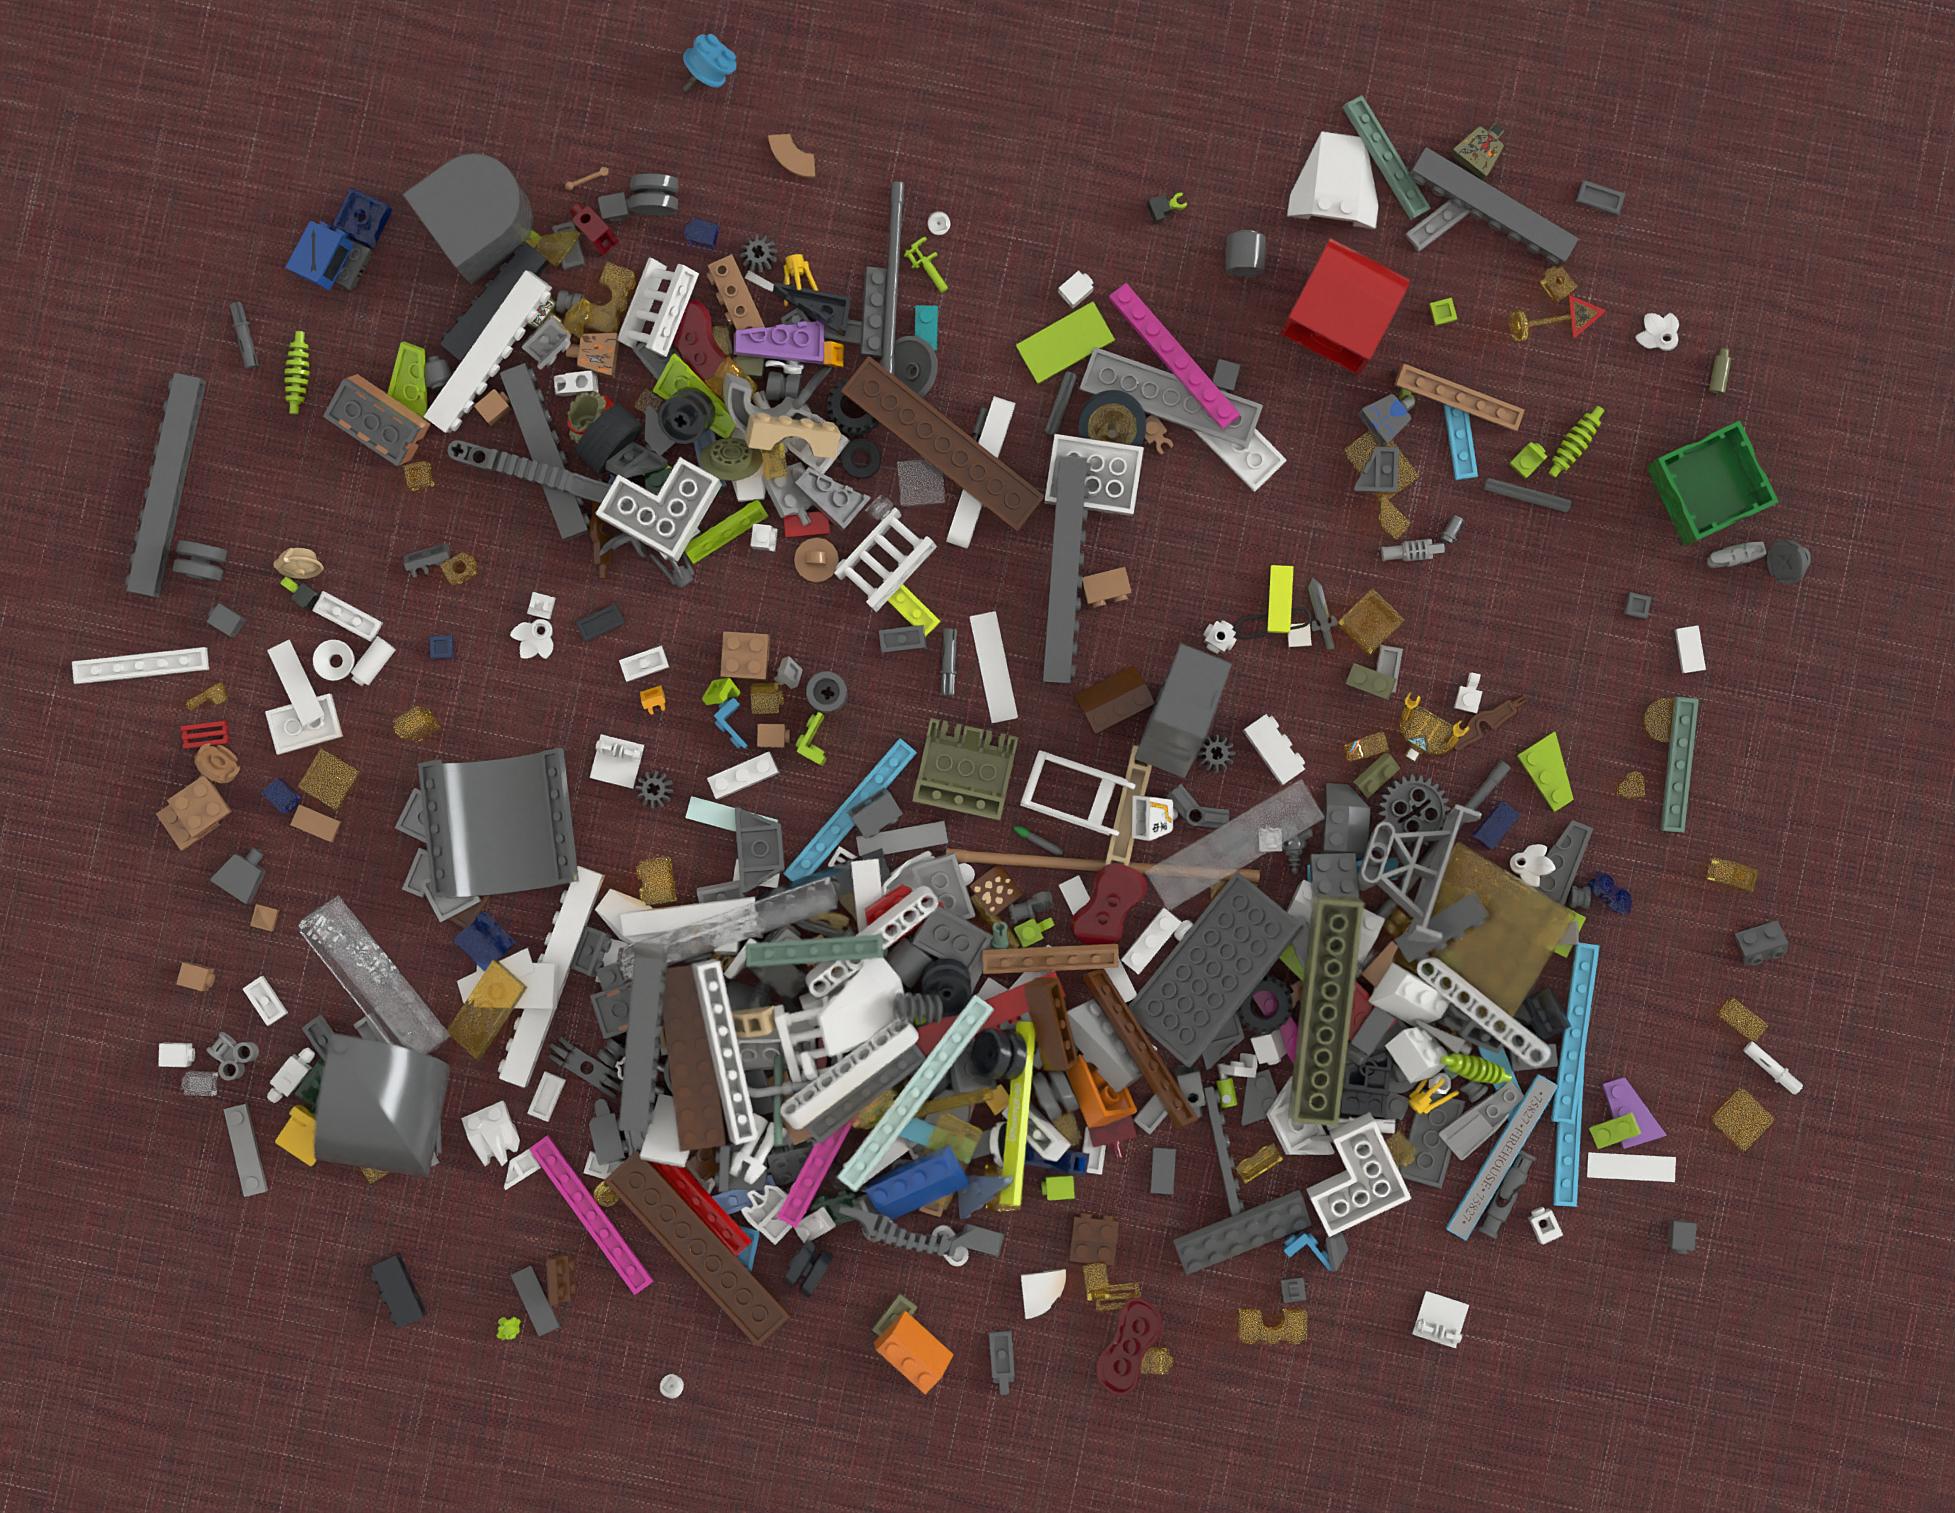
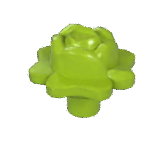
(508, 1328)

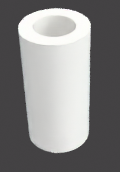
(372, 661)

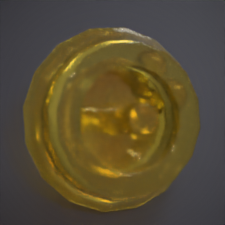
(605, 1195)

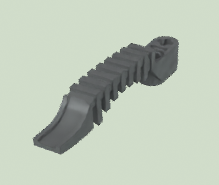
(530, 470)
(970, 1237)

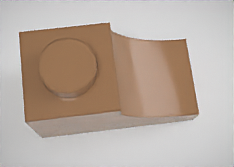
(1379, 967)

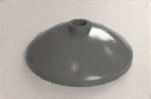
(911, 355)

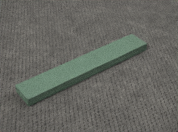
(1386, 157)
(1679, 764)
(814, 950)

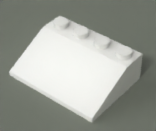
(1112, 473)

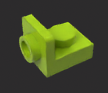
(1528, 459)
(720, 690)

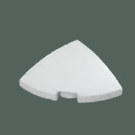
(1041, 1290)

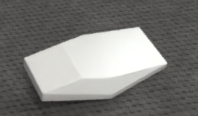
(753, 486)
(616, 903)

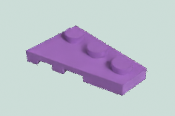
(1623, 1100)

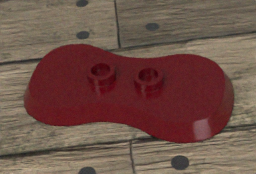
(696, 342)
(1114, 895)
(1136, 1332)

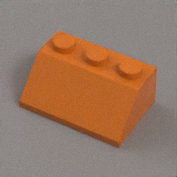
(1096, 1097)
(914, 1351)

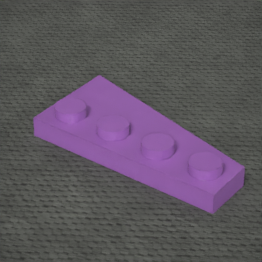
(784, 342)

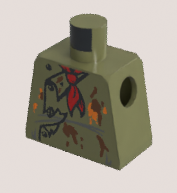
(1480, 150)

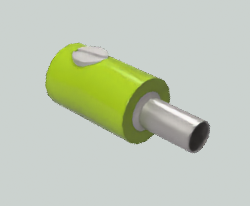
(1226, 1089)

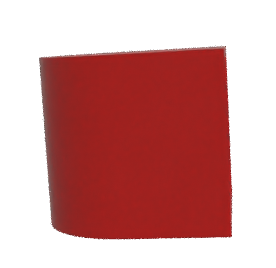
(1345, 307)

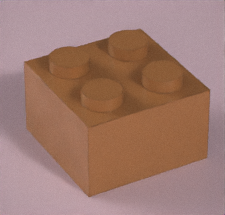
(745, 656)

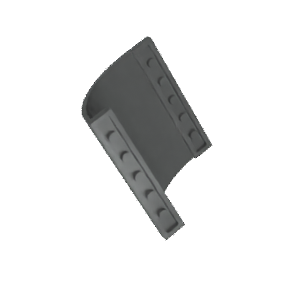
(498, 825)

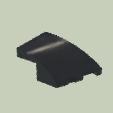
(1541, 1015)
(1367, 1086)

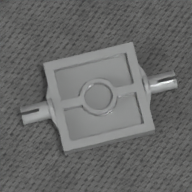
(786, 497)

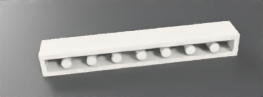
(488, 351)
(724, 1051)

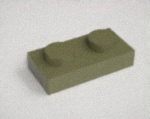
(1371, 681)
(1376, 775)
(892, 1312)

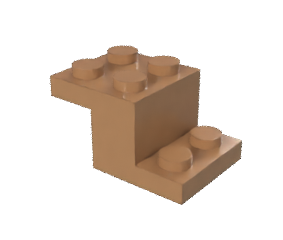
(193, 812)

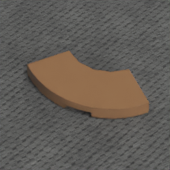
(791, 157)

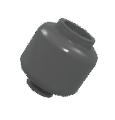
(436, 372)

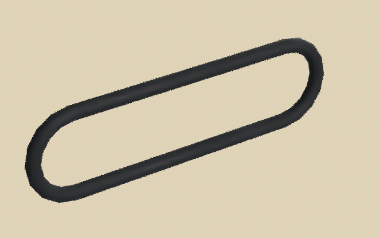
(1266, 614)

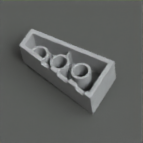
(1102, 1045)

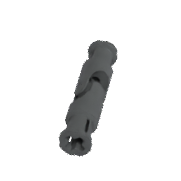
(1512, 1183)

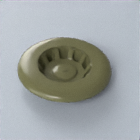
(730, 459)

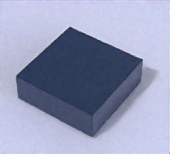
(441, 647)

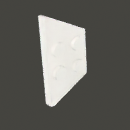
(1295, 1136)

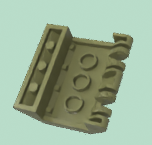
(965, 770)

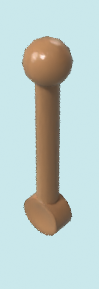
(603, 172)

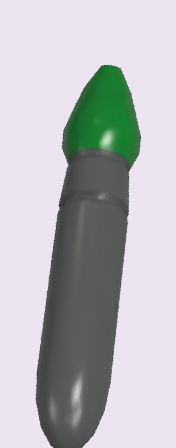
(1024, 833)

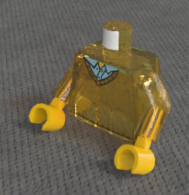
(1427, 731)

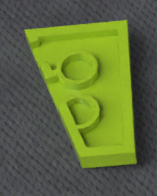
(409, 379)
(1547, 771)

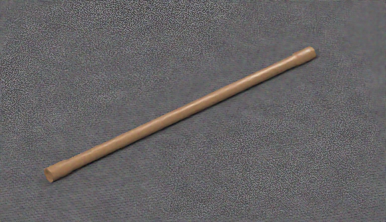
(965, 856)

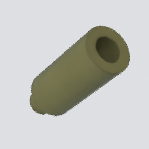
(1720, 372)

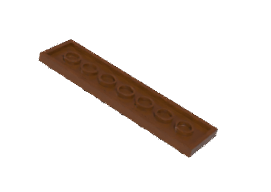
(690, 1064)

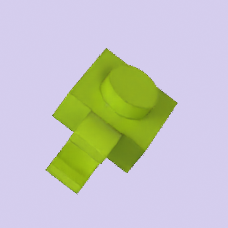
(1030, 931)

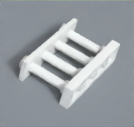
(671, 310)
(891, 580)
(790, 1039)

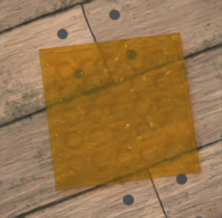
(1512, 945)

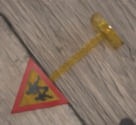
(1581, 316)

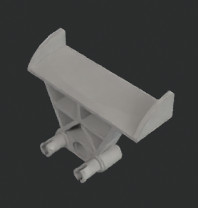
(1381, 841)

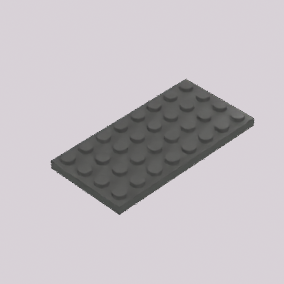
(1214, 969)

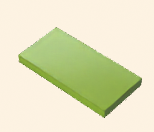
(1065, 343)

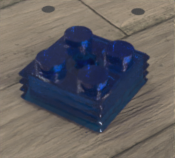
(357, 204)

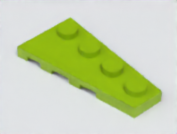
(678, 376)

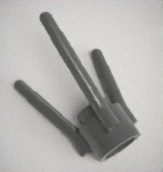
(680, 575)

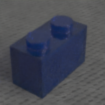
(1495, 825)

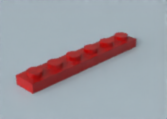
(705, 1207)

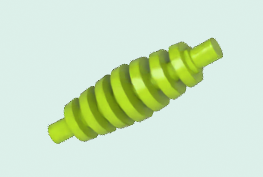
(296, 372)
(1576, 441)
(1476, 1068)

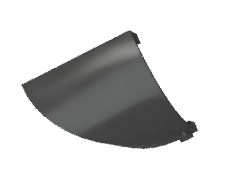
(379, 1106)

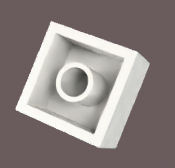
(1417, 1053)

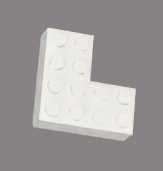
(666, 519)
(1367, 1185)

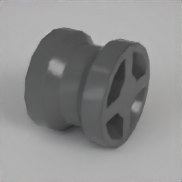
(1579, 897)
(1473, 1089)

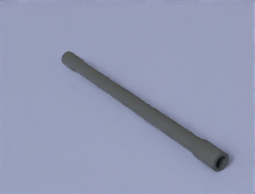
(897, 201)
(1493, 779)

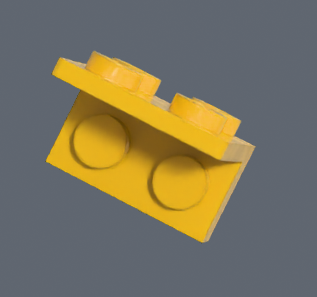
(299, 1134)

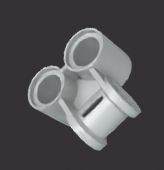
(229, 1052)

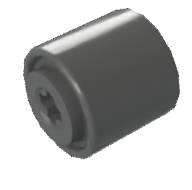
(1245, 253)
(819, 683)
(908, 961)

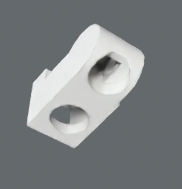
(576, 383)

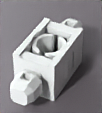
(290, 1075)

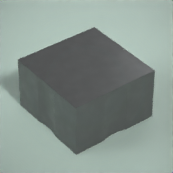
(1183, 711)

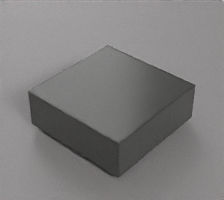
(1637, 605)

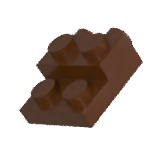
(702, 1163)
(1094, 1238)
(560, 1280)

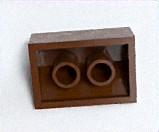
(1114, 699)

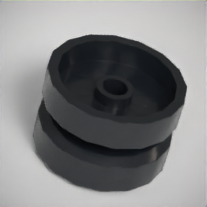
(686, 415)
(949, 981)
(999, 1054)
(807, 1268)

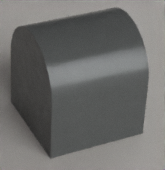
(474, 213)

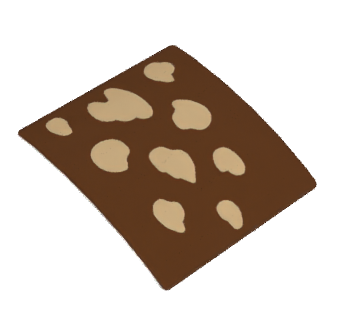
(996, 890)

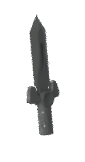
(1321, 613)

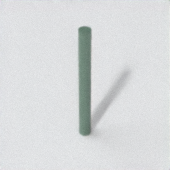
(778, 1102)

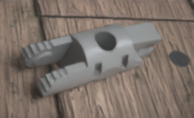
(1737, 554)

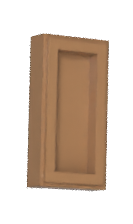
(316, 823)

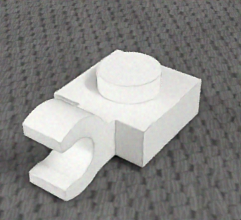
(1468, 697)

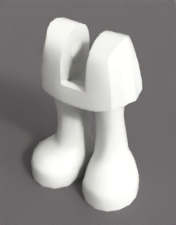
(744, 1155)

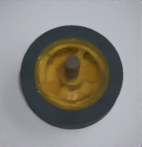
(1113, 418)

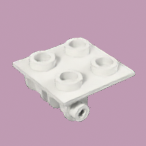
(616, 761)
(1440, 1319)

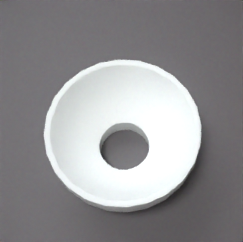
(323, 655)

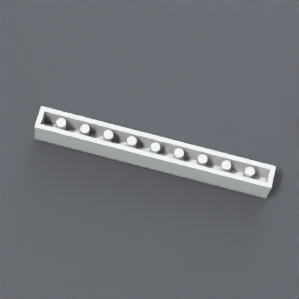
(561, 947)

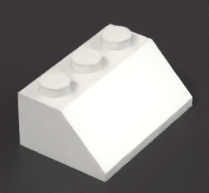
(1408, 997)

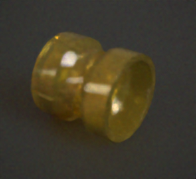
(1400, 919)

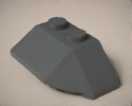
(1344, 822)

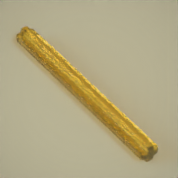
(944, 1104)

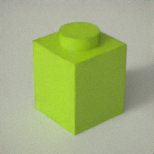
(1058, 1187)

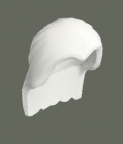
(904, 874)

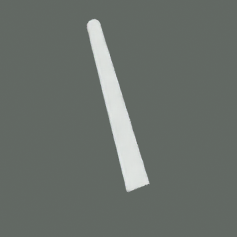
(759, 281)

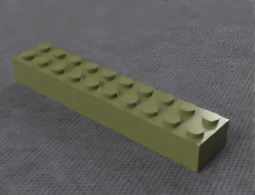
(1325, 1009)

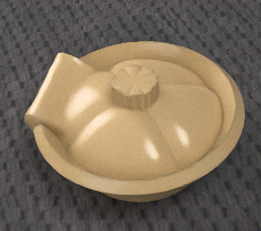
(298, 563)

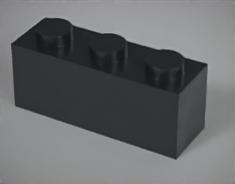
(398, 1291)

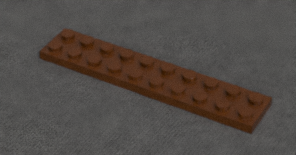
(942, 443)
(697, 1248)

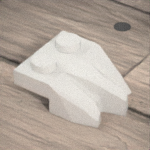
(801, 449)
(491, 1133)
(765, 1211)

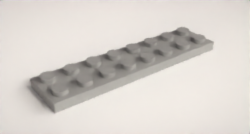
(1166, 397)

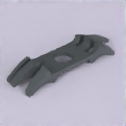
(574, 1062)

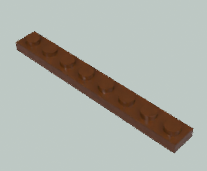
(1140, 1048)

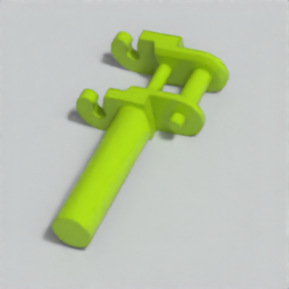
(926, 264)

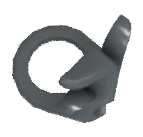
(621, 539)

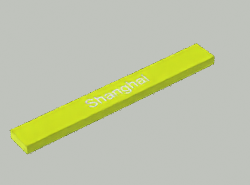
(1017, 1121)

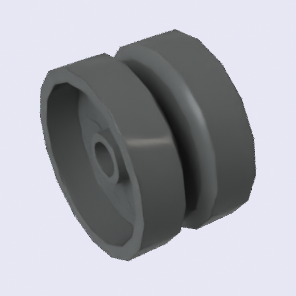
(654, 194)
(199, 561)
(1052, 1093)

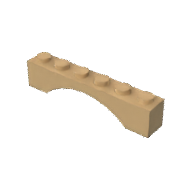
(1121, 845)
(746, 1023)

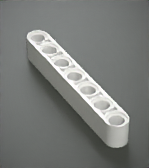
(992, 440)
(892, 916)
(1494, 1012)
(849, 1073)

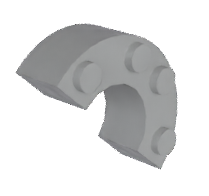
(737, 400)

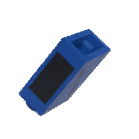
(320, 254)

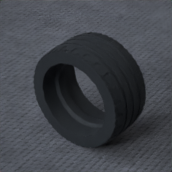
(607, 437)

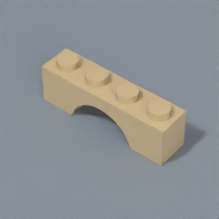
(766, 431)

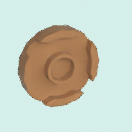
(816, 560)
(216, 763)

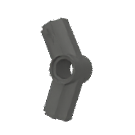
(1208, 816)

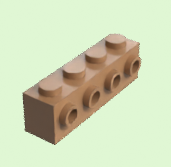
(734, 294)

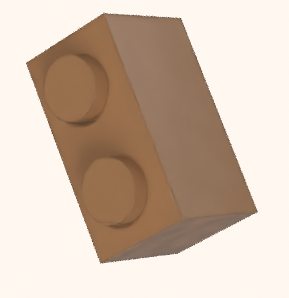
(1106, 586)

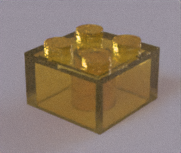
(1370, 622)
(657, 881)

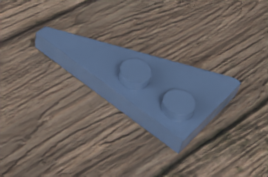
(980, 1191)

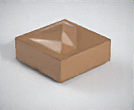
(264, 917)

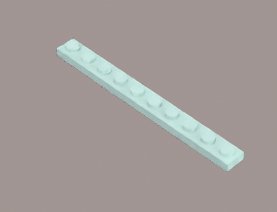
(915, 1093)

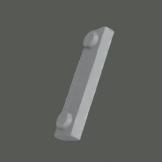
(245, 1150)

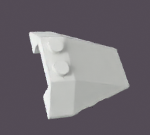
(1336, 182)
(860, 1008)

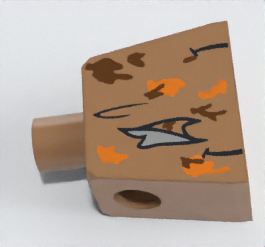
(596, 353)

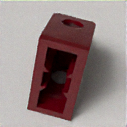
(593, 228)

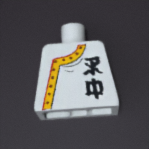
(1152, 817)

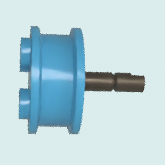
(708, 62)

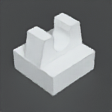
(541, 605)

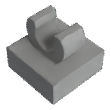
(788, 673)

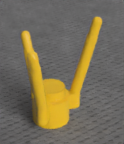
(796, 266)
(1421, 1101)

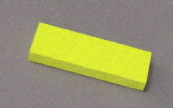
(1280, 599)
(913, 609)

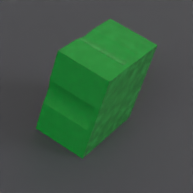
(1711, 483)

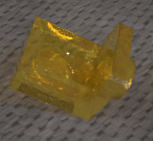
(1401, 1149)

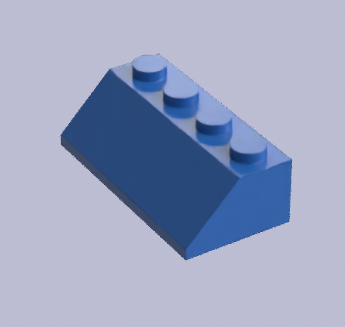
(917, 1183)

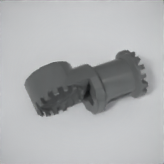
(1038, 903)

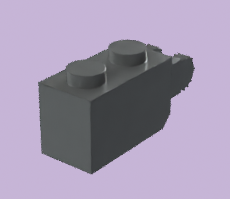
(1473, 1031)
(606, 1135)

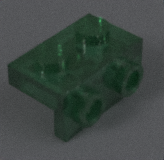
(310, 1087)
(842, 1198)

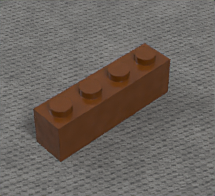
(1051, 1024)

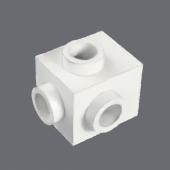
(1213, 643)

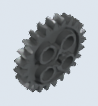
(1403, 794)

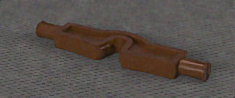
(599, 540)
(1492, 719)

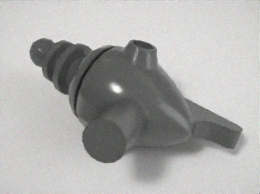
(1294, 846)

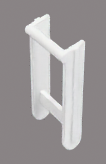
(1101, 801)

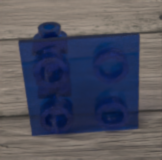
(1619, 898)
(484, 941)

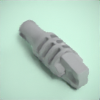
(1412, 550)

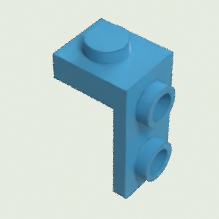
(726, 709)
(1294, 1243)

